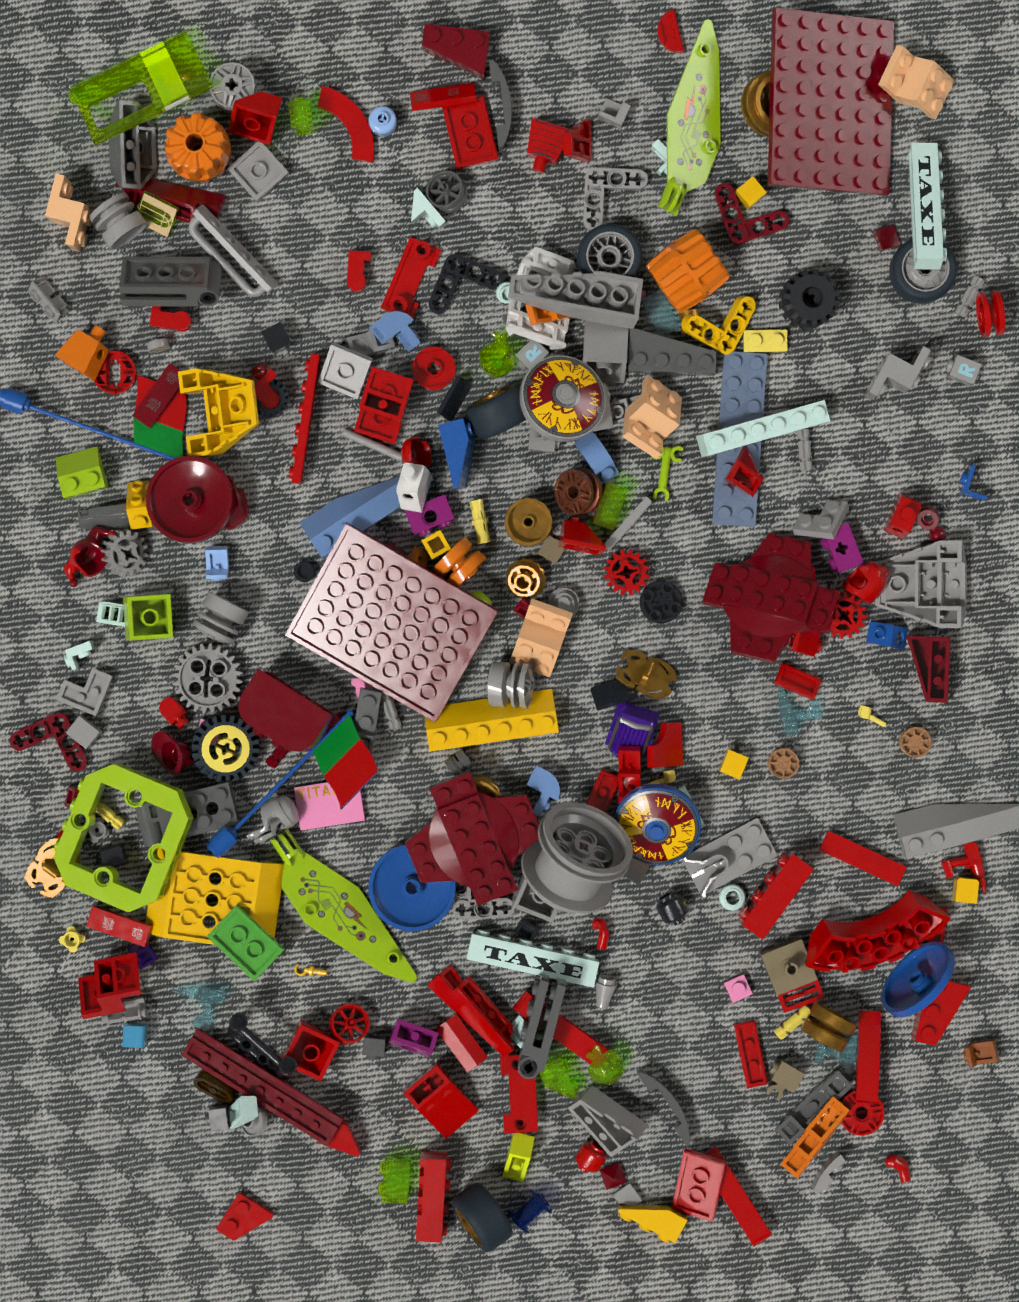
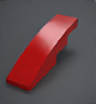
(629, 769)
(868, 1056)

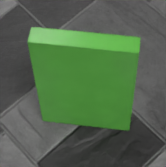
(245, 942)

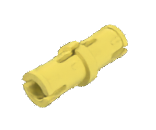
(480, 521)

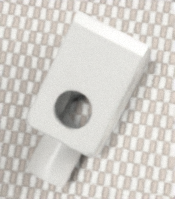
(413, 482)

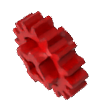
(625, 563)
(850, 623)

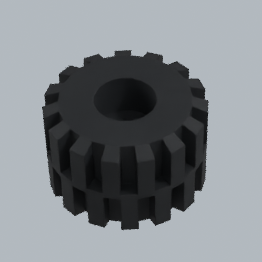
(822, 301)

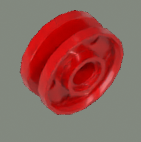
(990, 313)
(865, 1124)

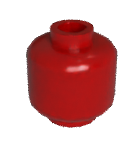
(590, 1157)

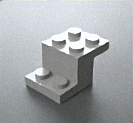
(898, 373)

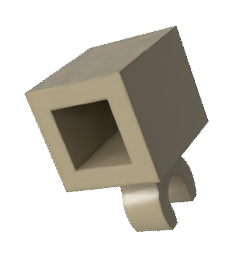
(785, 1076)

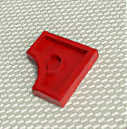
(668, 747)

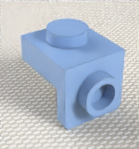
(217, 562)

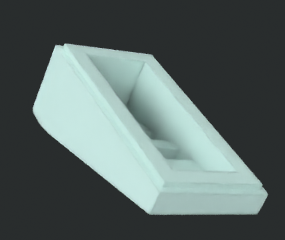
(101, 613)
(242, 1111)

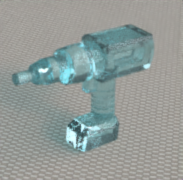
(790, 717)
(206, 997)
(846, 1058)

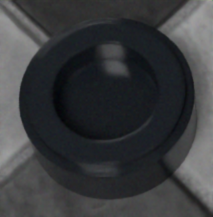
(304, 571)

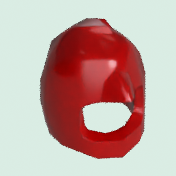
(867, 581)

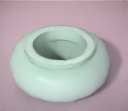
(741, 900)

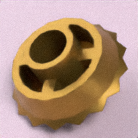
(525, 578)

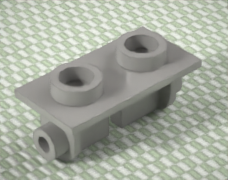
(41, 292)
(134, 1010)

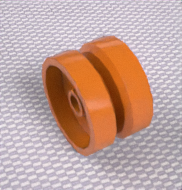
(457, 562)

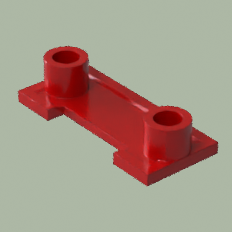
(409, 275)
(522, 1098)

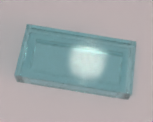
(660, 313)

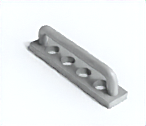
(235, 248)

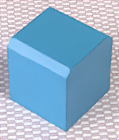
(135, 1035)

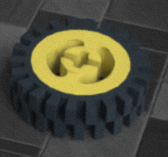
(215, 766)

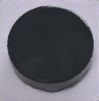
(661, 602)

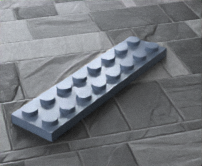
(739, 402)

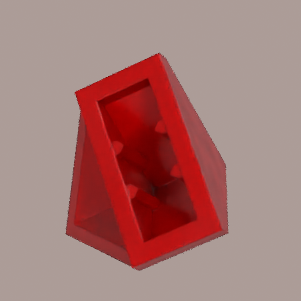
(744, 473)

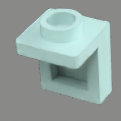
(660, 150)

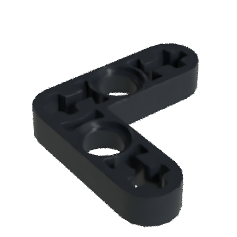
(454, 276)

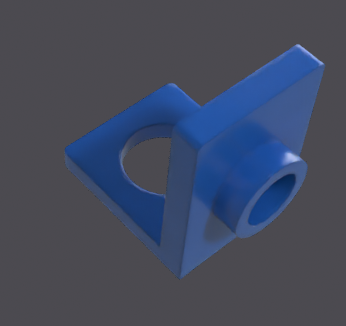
(965, 481)
(886, 635)

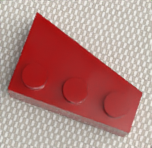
(934, 1019)

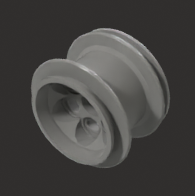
(577, 858)

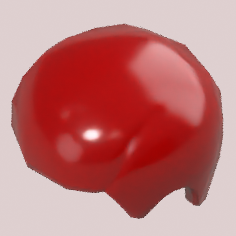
(416, 452)

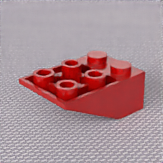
(440, 1100)

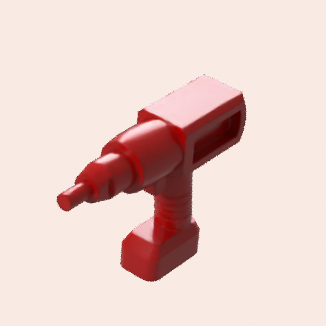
(971, 860)

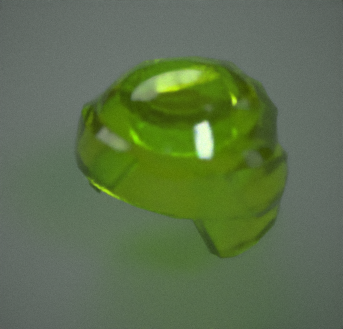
(497, 357)
(605, 1067)

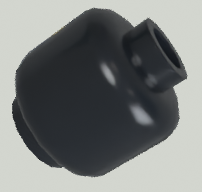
(672, 908)

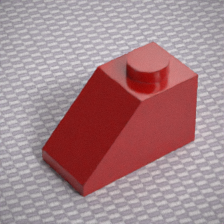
(345, 1140)

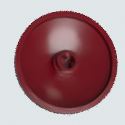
(189, 499)

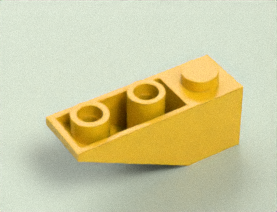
(655, 1218)

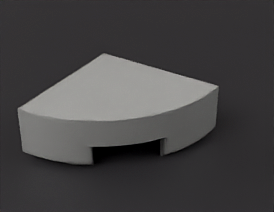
(627, 1195)

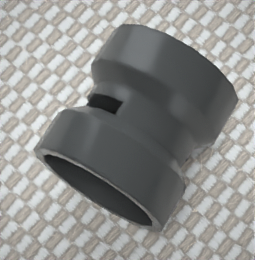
(459, 763)

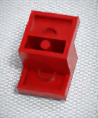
(383, 405)
(107, 988)

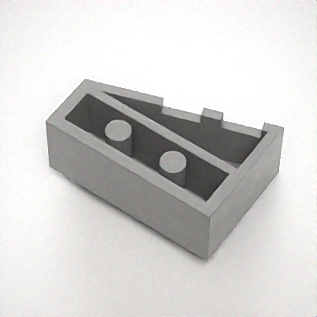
(607, 1120)

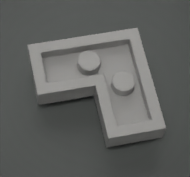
(823, 525)
(89, 697)

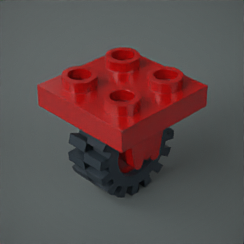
(270, 393)

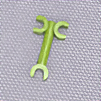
(667, 456)

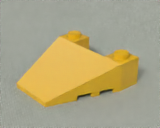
(228, 406)

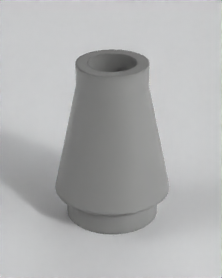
(604, 990)

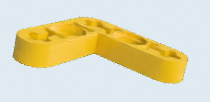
(719, 335)

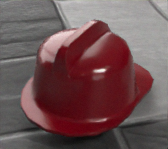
(170, 753)

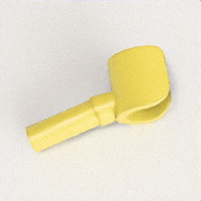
(865, 712)
(669, 776)

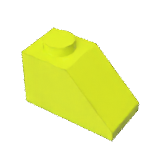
(518, 1156)

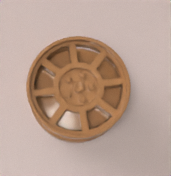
(915, 742)
(783, 763)

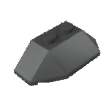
(133, 151)

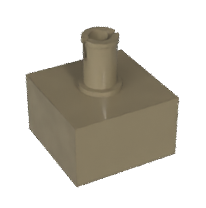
(787, 965)

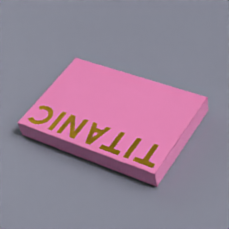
(320, 807)

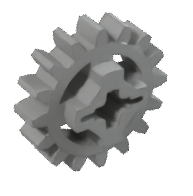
(131, 546)

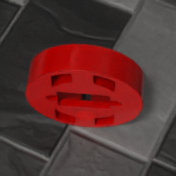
(125, 372)

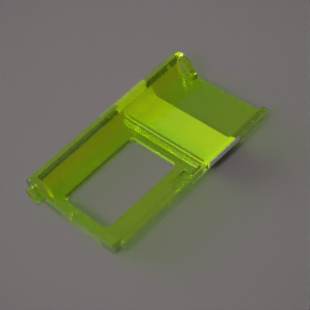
(168, 71)

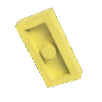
(764, 341)

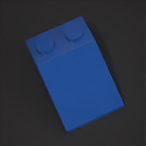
(459, 446)

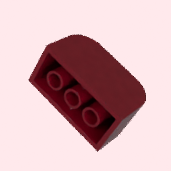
(283, 713)

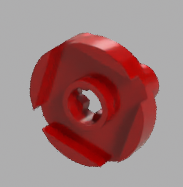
(423, 362)

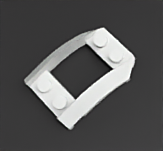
(518, 322)

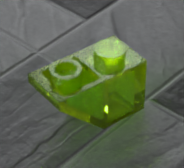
(557, 1077)

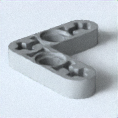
(598, 188)
(466, 899)

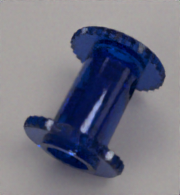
(530, 1211)

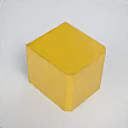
(750, 193)
(733, 764)
(965, 890)

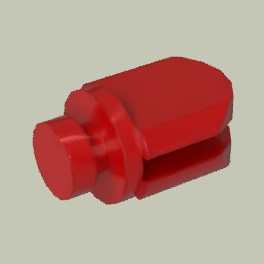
(173, 712)

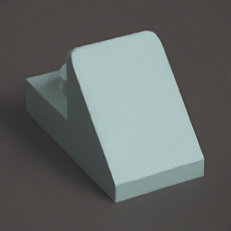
(421, 207)

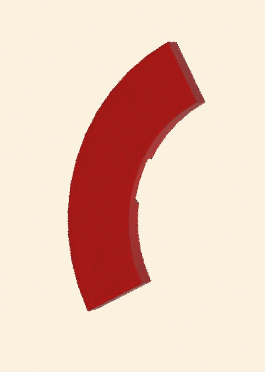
(354, 121)

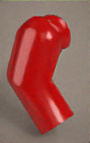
(603, 936)

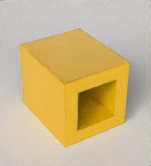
(436, 545)

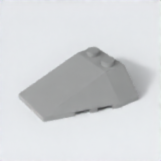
(928, 584)

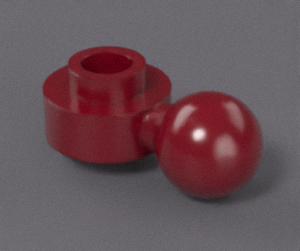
(936, 533)

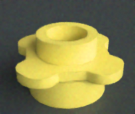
(72, 945)

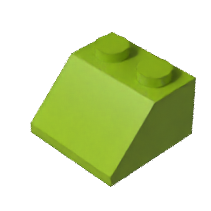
(81, 473)

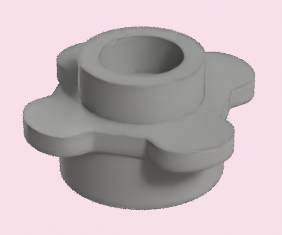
(103, 831)

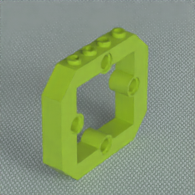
(89, 880)

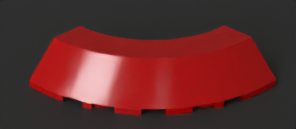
(877, 938)

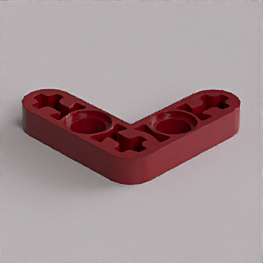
(745, 226)
(52, 730)

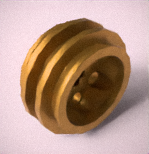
(754, 107)

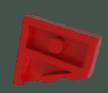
(578, 141)
(243, 1217)

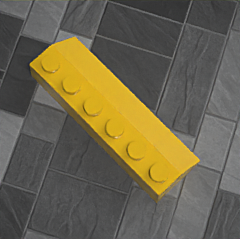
(480, 723)

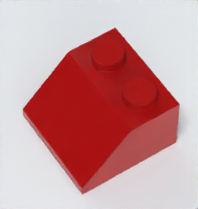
(255, 117)
(311, 1049)

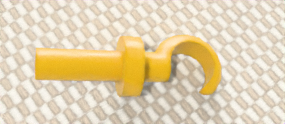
(311, 971)

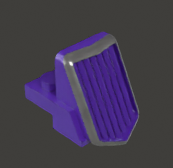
(631, 727)

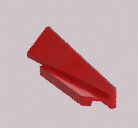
(474, 1008)

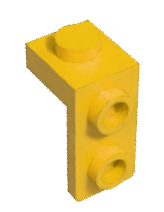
(136, 505)

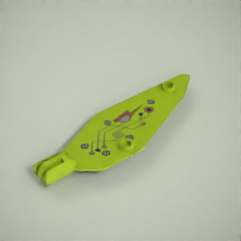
(693, 122)
(338, 910)

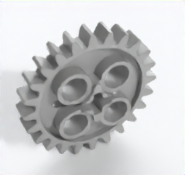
(227, 680)

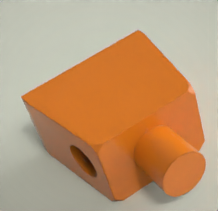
(84, 352)

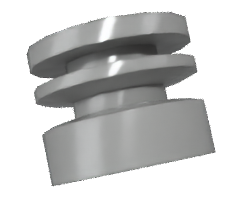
(224, 77)
(115, 217)
(220, 618)
(513, 685)

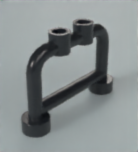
(237, 1024)

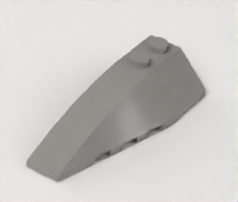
(589, 296)
(952, 825)

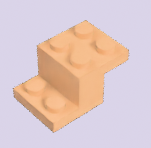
(916, 82)
(68, 213)
(652, 417)
(541, 637)

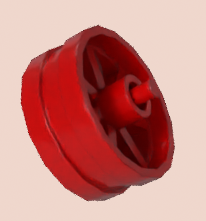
(349, 1024)

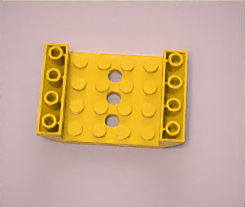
(184, 902)

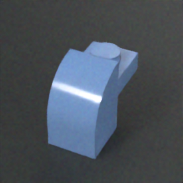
(396, 324)
(597, 457)
(547, 784)

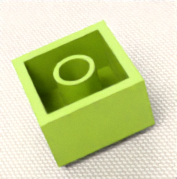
(148, 616)

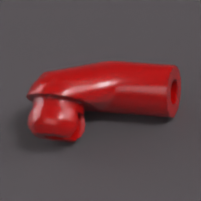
(900, 1165)

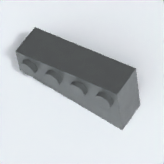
(661, 355)

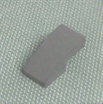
(368, 343)

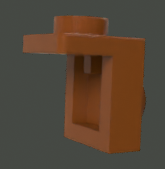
(981, 1053)

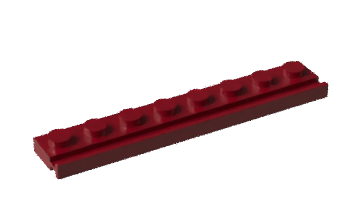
(269, 1089)

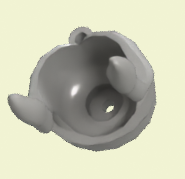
(274, 812)

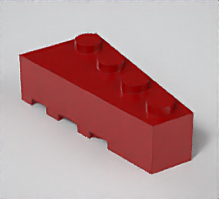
(432, 1196)

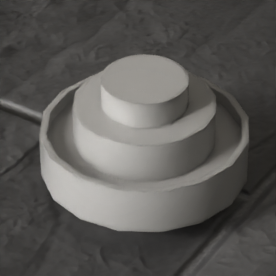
(564, 599)
(258, 1125)

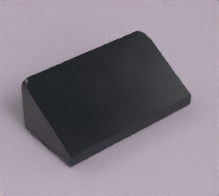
(454, 398)
(612, 694)

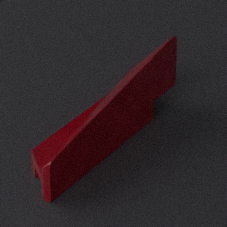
(181, 196)

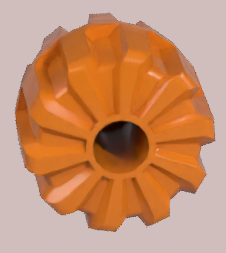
(195, 133)
(687, 271)

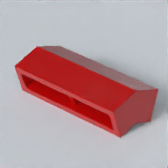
(461, 1042)

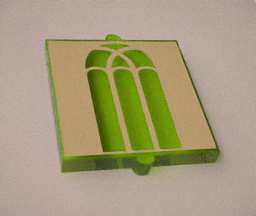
(158, 213)

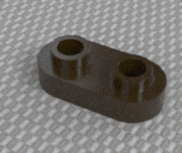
(214, 1087)

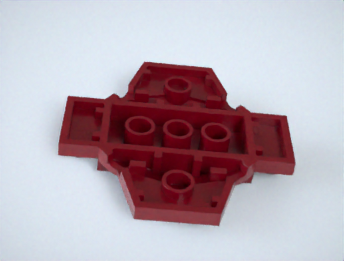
(771, 598)
(473, 838)

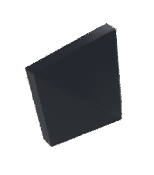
(527, 929)

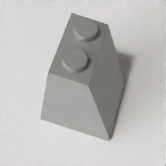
(606, 351)

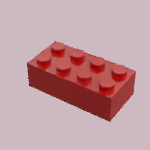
(775, 894)

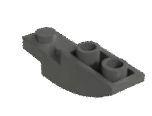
(367, 715)

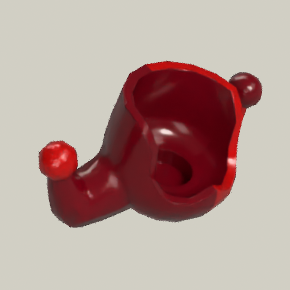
(87, 555)

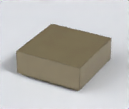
(550, 550)

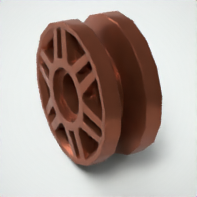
(578, 491)

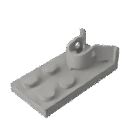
(729, 856)

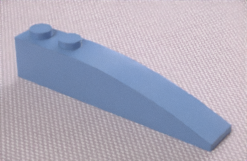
(358, 508)

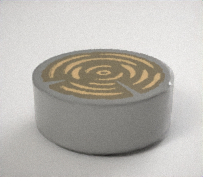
(158, 345)

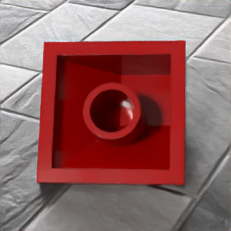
(579, 537)

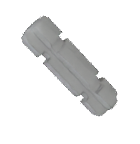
(969, 296)
(804, 449)
(390, 711)

